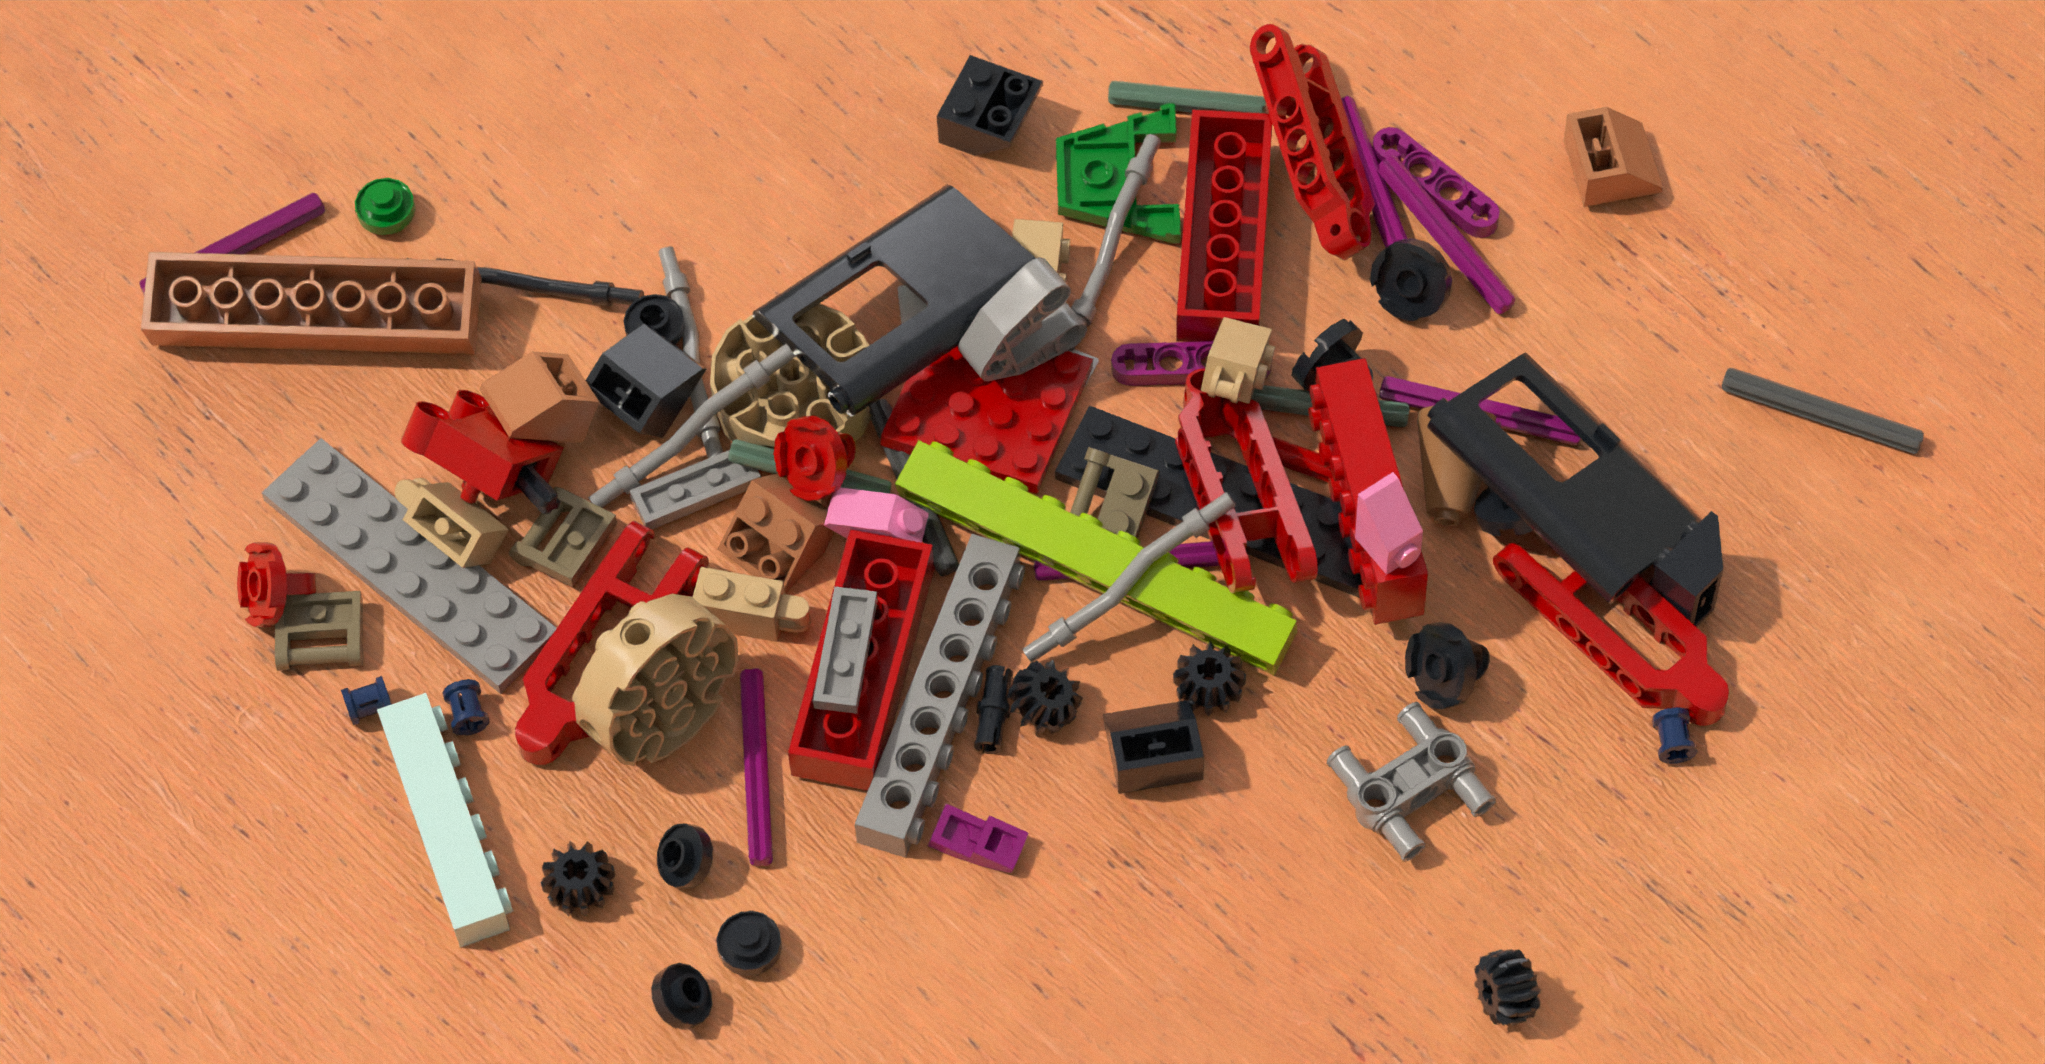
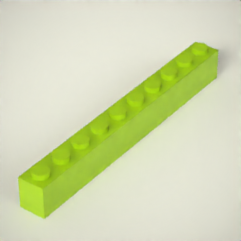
(1095, 556)

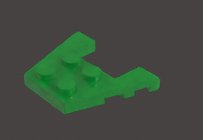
(1094, 168)

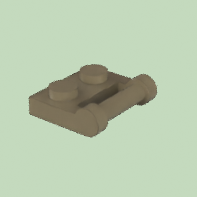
(1126, 496)
(572, 544)
(318, 618)

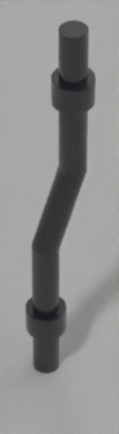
(600, 292)

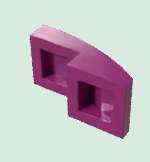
(978, 841)

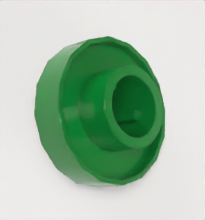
(385, 206)

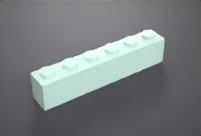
(444, 820)

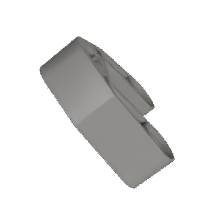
(1023, 324)

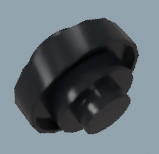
(657, 312)
(684, 855)
(749, 943)
(681, 996)

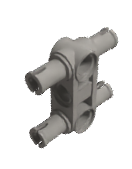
(1411, 781)

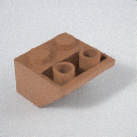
(1610, 156)
(542, 398)
(776, 532)

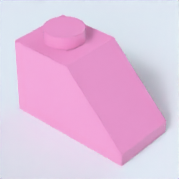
(875, 514)
(1388, 525)

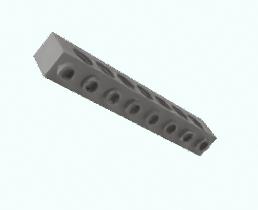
(896, 829)

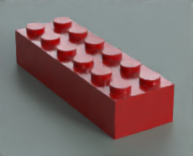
(1223, 222)
(1358, 457)
(846, 745)

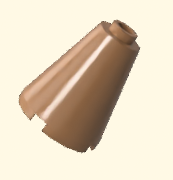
(1447, 481)

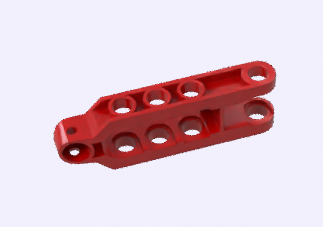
(1311, 105)
(1280, 515)
(1684, 685)
(549, 719)

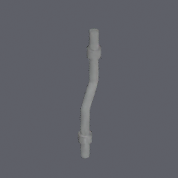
(1136, 174)
(677, 288)
(755, 375)
(1193, 524)

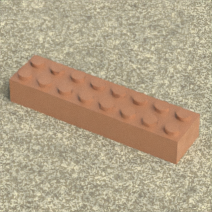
(311, 303)

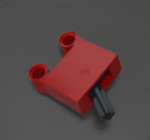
(481, 453)

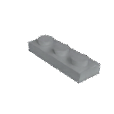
(691, 489)
(845, 650)

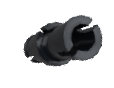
(993, 709)

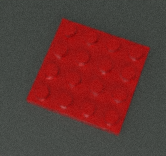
(1002, 422)

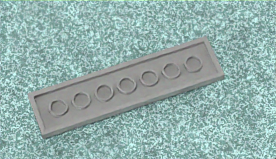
(365, 532)

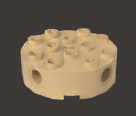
(792, 388)
(655, 679)

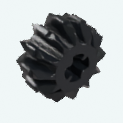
(1209, 663)
(1044, 697)
(578, 878)
(1507, 987)

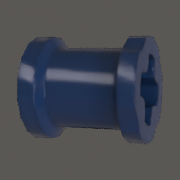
(366, 700)
(466, 707)
(1674, 735)

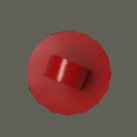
(813, 457)
(265, 584)

